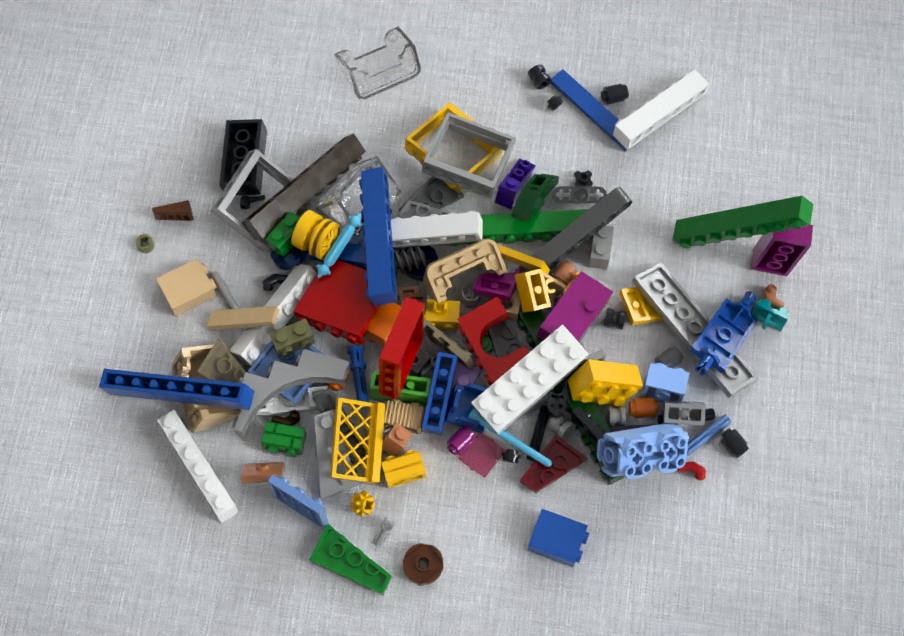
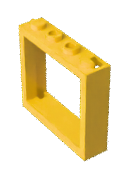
(414, 149)

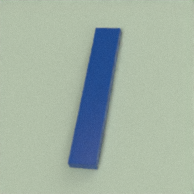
(586, 103)

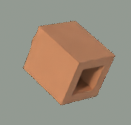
(395, 439)

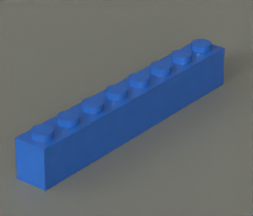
(378, 237)
(177, 389)

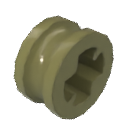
(146, 249)

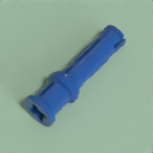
(358, 366)

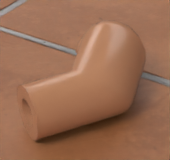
(769, 294)

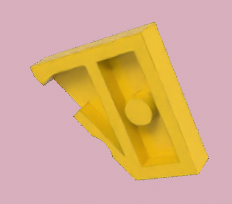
(637, 307)

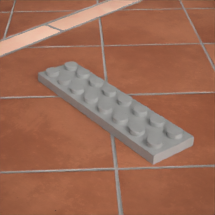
(688, 323)

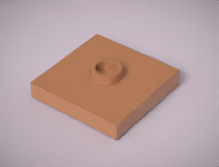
(261, 472)

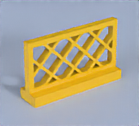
(372, 446)

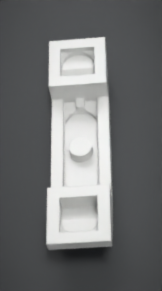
(281, 406)

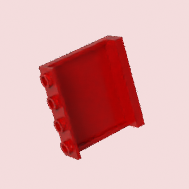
(338, 303)

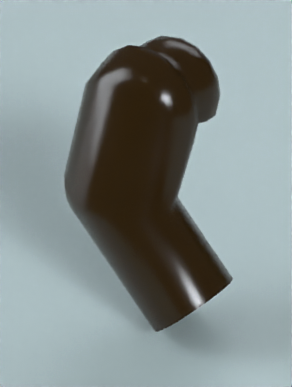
(292, 419)

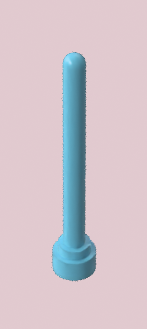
(475, 415)

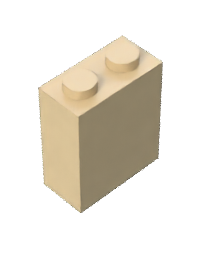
(187, 286)

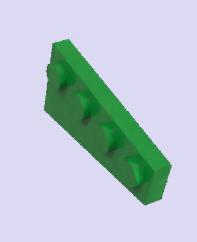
(343, 558)

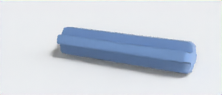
(707, 434)

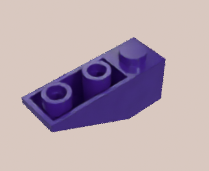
(514, 183)

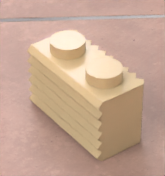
(406, 415)

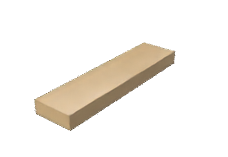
(243, 318)

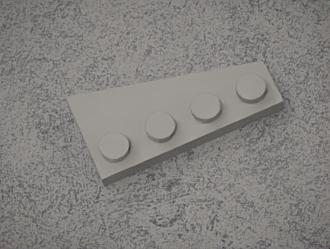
(324, 440)

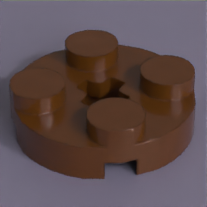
(411, 563)

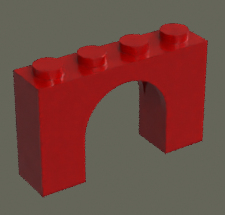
(475, 326)

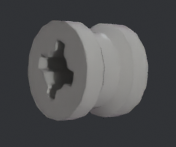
(616, 415)

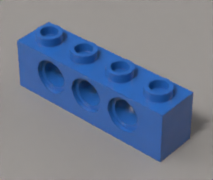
(440, 393)

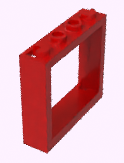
(401, 348)

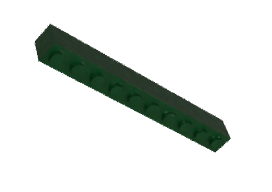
(530, 323)

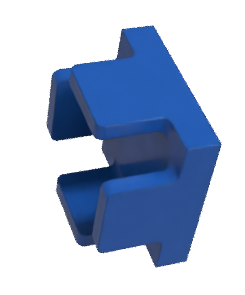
(461, 406)

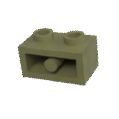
(292, 338)

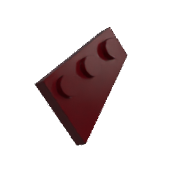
(563, 459)

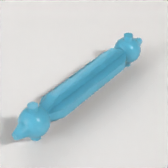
(339, 245)

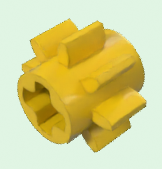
(362, 503)

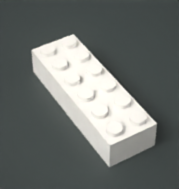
(530, 379)

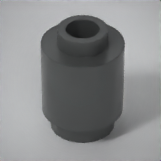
(670, 357)

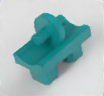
(770, 316)

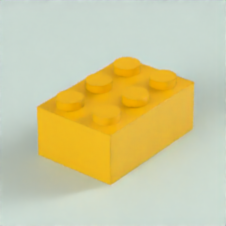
(605, 382)

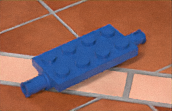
(724, 334)

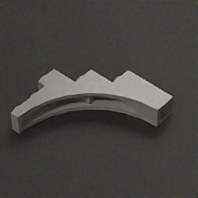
(310, 368)

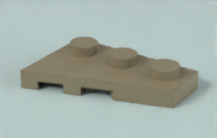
(448, 345)
(221, 365)

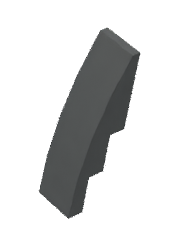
(327, 401)

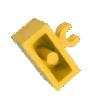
(533, 290)
(443, 314)

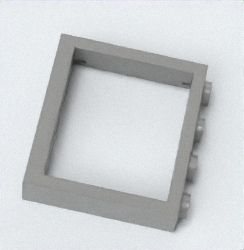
(461, 177)
(219, 209)

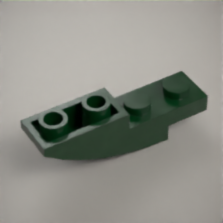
(533, 196)

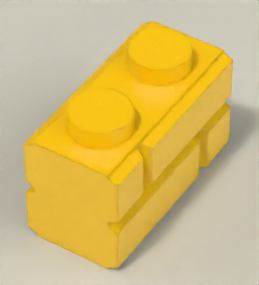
(403, 468)

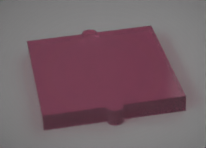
(482, 454)

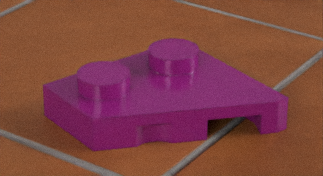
(497, 285)

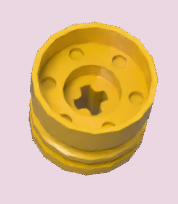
(315, 234)

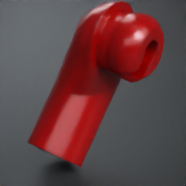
(694, 467)

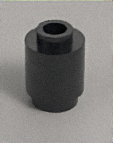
(614, 94)
(734, 442)

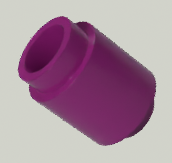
(460, 441)

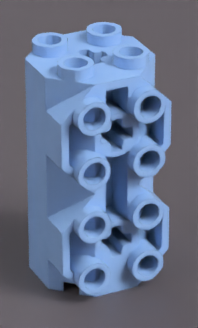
(643, 450)

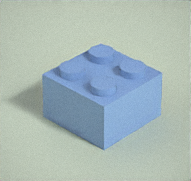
(665, 383)

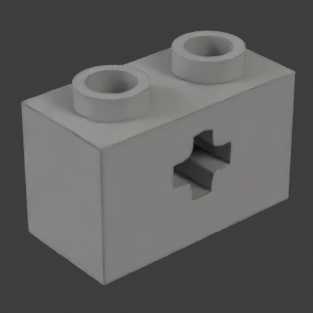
(684, 412)

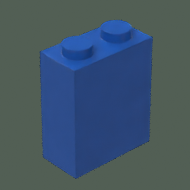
(558, 538)

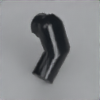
(273, 279)

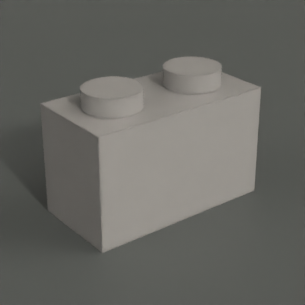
(601, 248)

